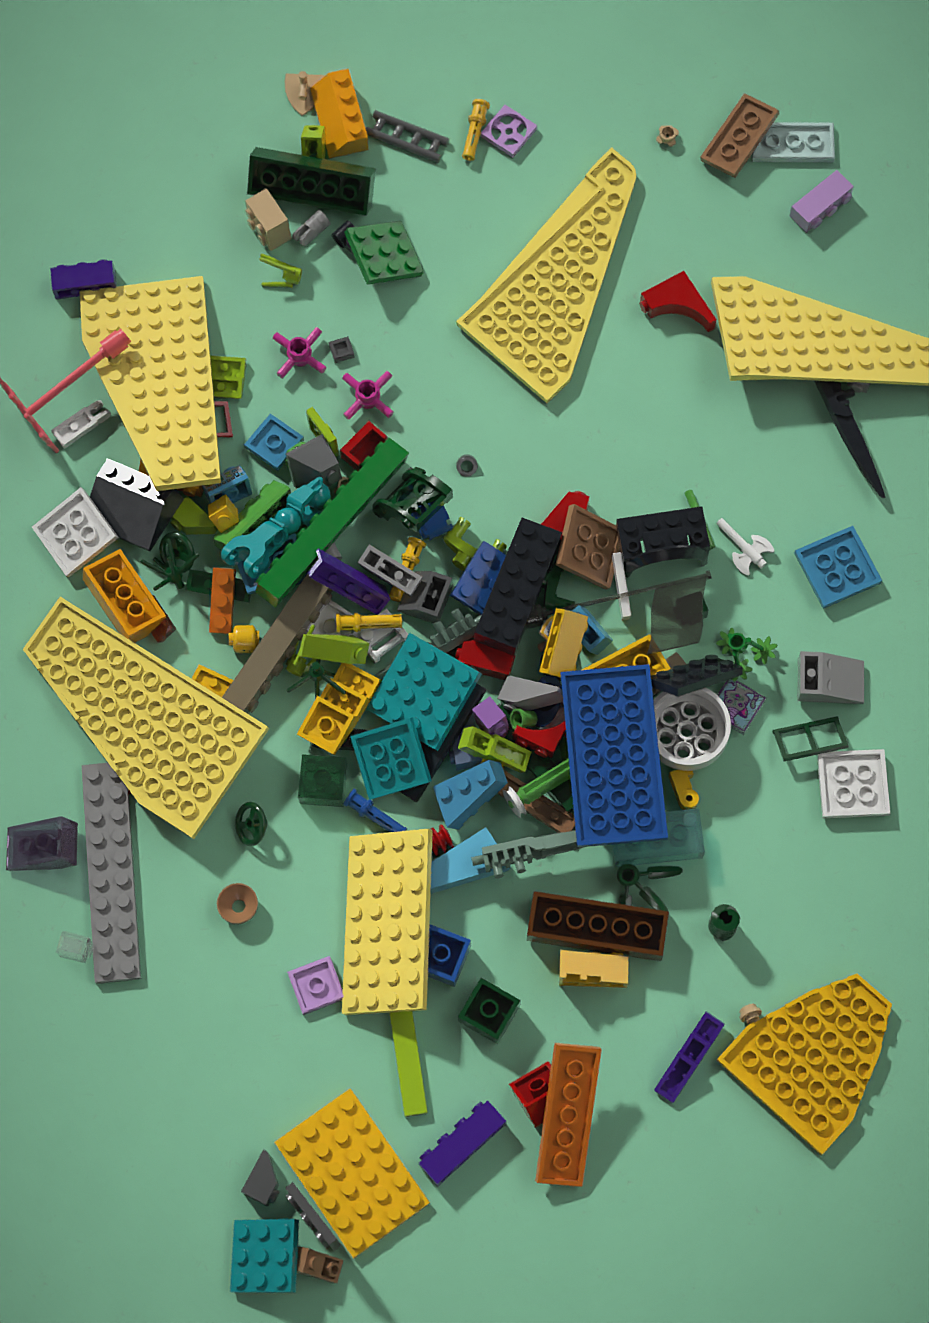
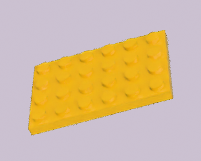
(352, 1173)

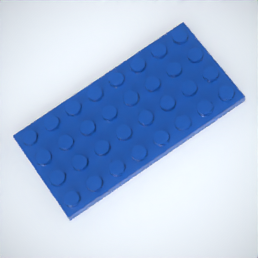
(613, 756)

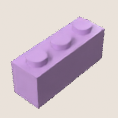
(822, 201)

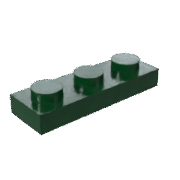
(202, 583)

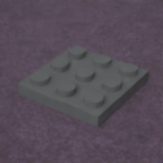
(311, 1217)

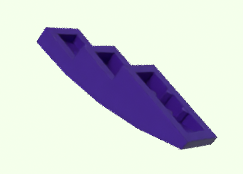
(689, 1057)

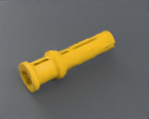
(476, 122)
(409, 560)
(357, 622)

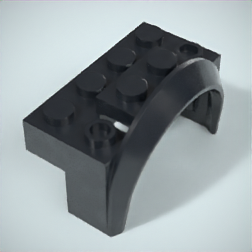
(663, 538)

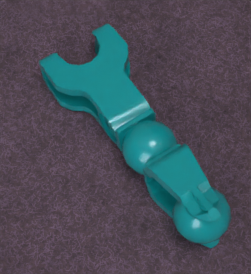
(271, 535)

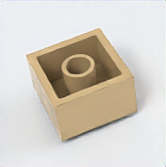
(267, 220)

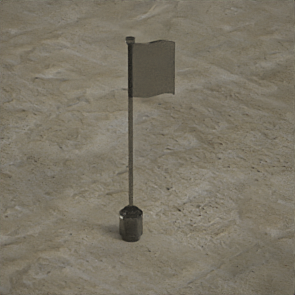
(674, 612)

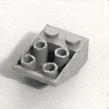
(830, 678)

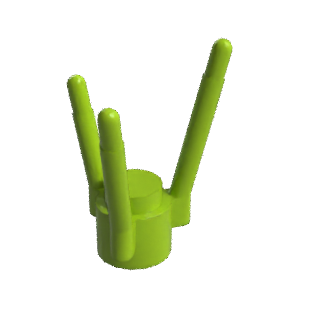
(291, 274)
(296, 664)

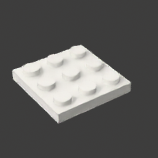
(75, 532)
(853, 784)

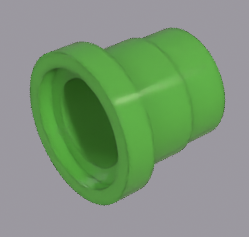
(523, 718)

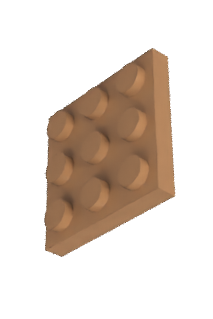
(588, 547)

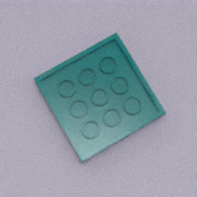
(426, 687)

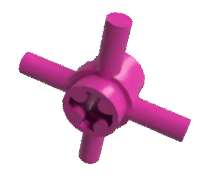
(301, 346)
(367, 387)

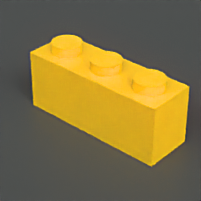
(563, 642)

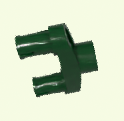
(550, 585)

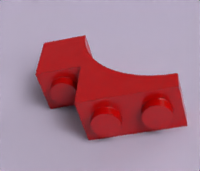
(542, 741)

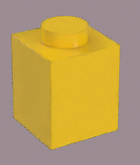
(223, 513)

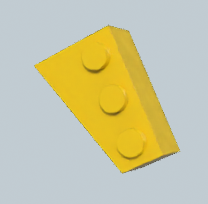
(593, 969)

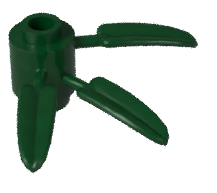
(645, 892)

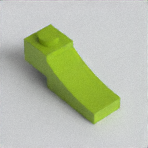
(494, 748)

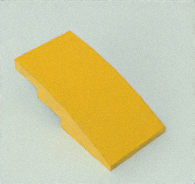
(336, 714)

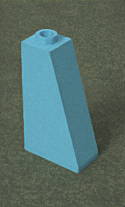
(456, 865)

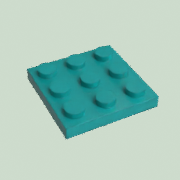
(391, 758)
(264, 1256)

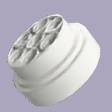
(707, 708)

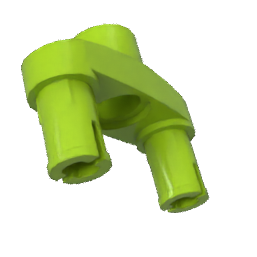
(463, 550)

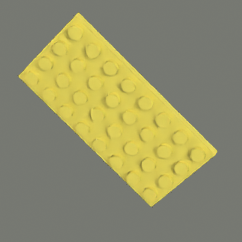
(387, 922)

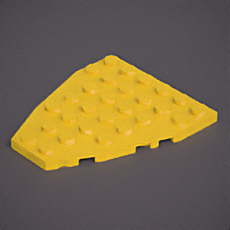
(813, 1057)

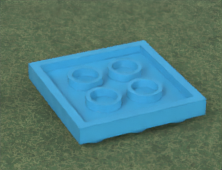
(838, 567)

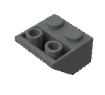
(428, 598)

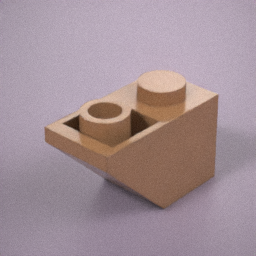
(318, 1265)

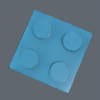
(272, 441)

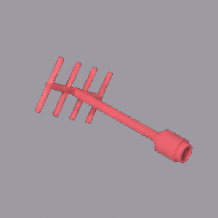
(111, 346)

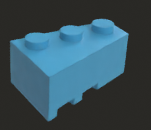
(468, 791)

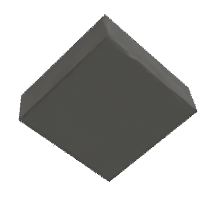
(341, 349)

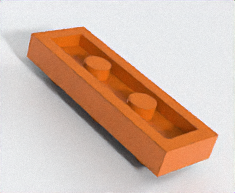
(222, 600)

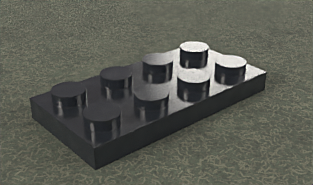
(695, 675)

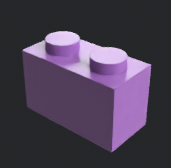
(490, 718)

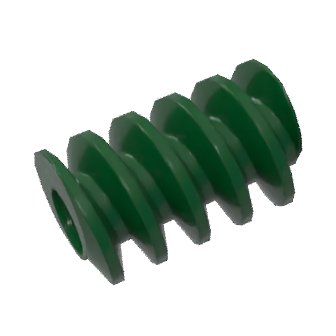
(722, 914)

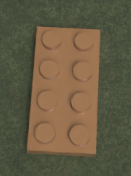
(739, 135)

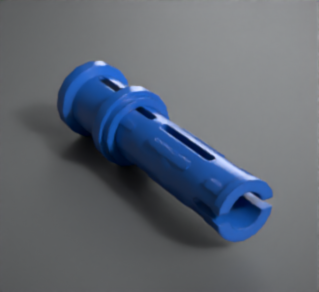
(366, 809)

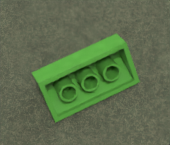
(256, 512)

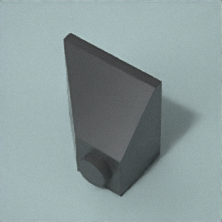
(313, 461)

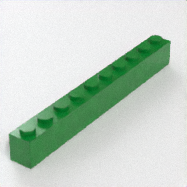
(331, 522)

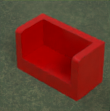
(362, 445)

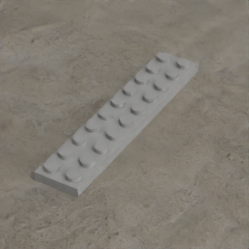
(110, 875)

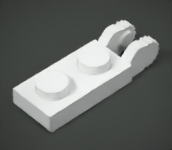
(80, 424)

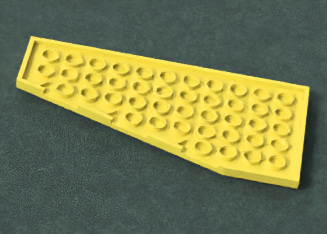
(163, 376)
(149, 721)

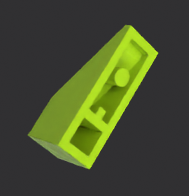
(334, 648)

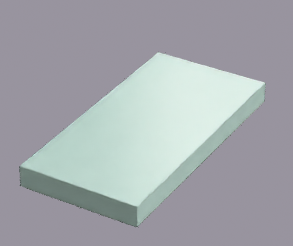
(796, 143)

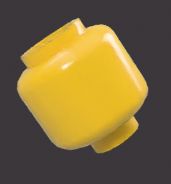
(244, 638)

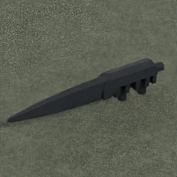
(847, 427)

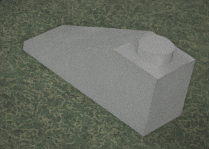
(389, 570)
(528, 694)

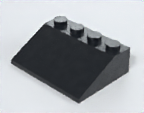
(133, 504)

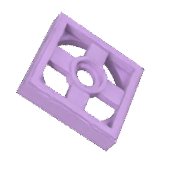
(495, 123)

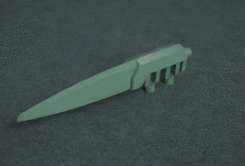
(449, 638)
(524, 850)

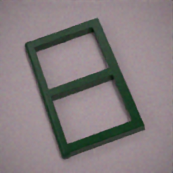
(814, 750)

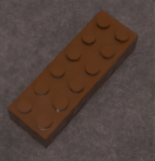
(597, 926)

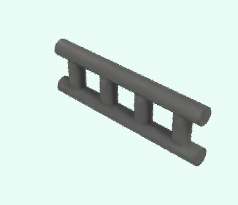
(401, 125)

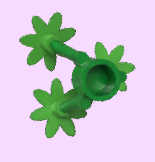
(738, 644)

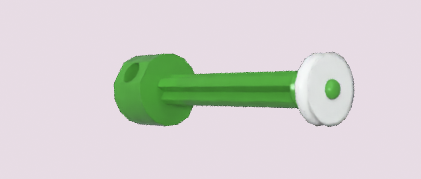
(536, 788)

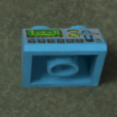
(233, 484)

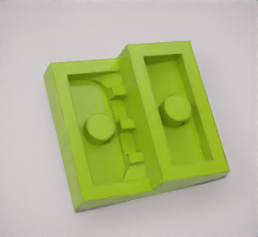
(228, 376)

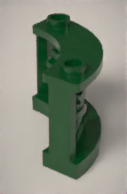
(414, 481)

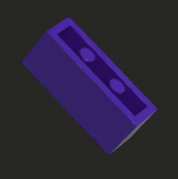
(71, 279)

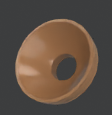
(233, 893)

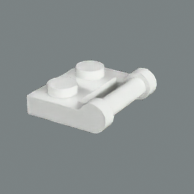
(375, 636)

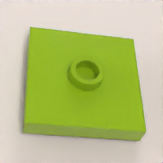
(319, 427)

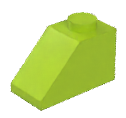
(192, 519)

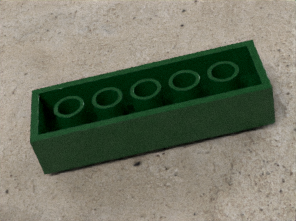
(311, 181)

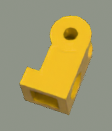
(685, 795)

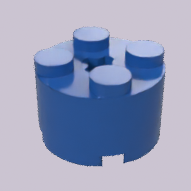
(435, 525)

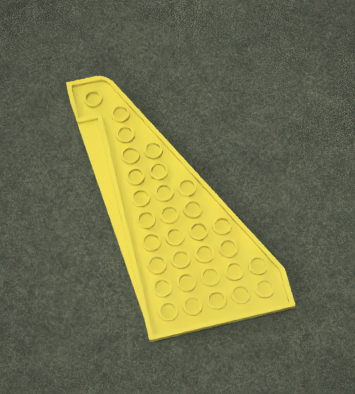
(546, 296)
(794, 337)

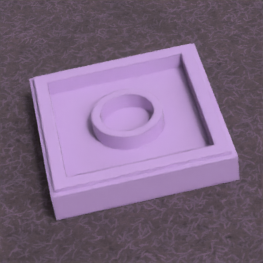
(316, 985)

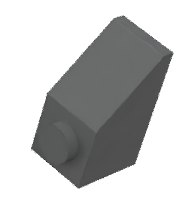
(262, 1181)

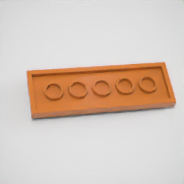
(568, 1114)

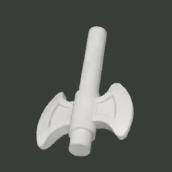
(750, 553)

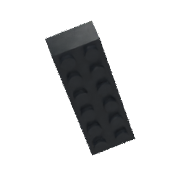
(517, 586)

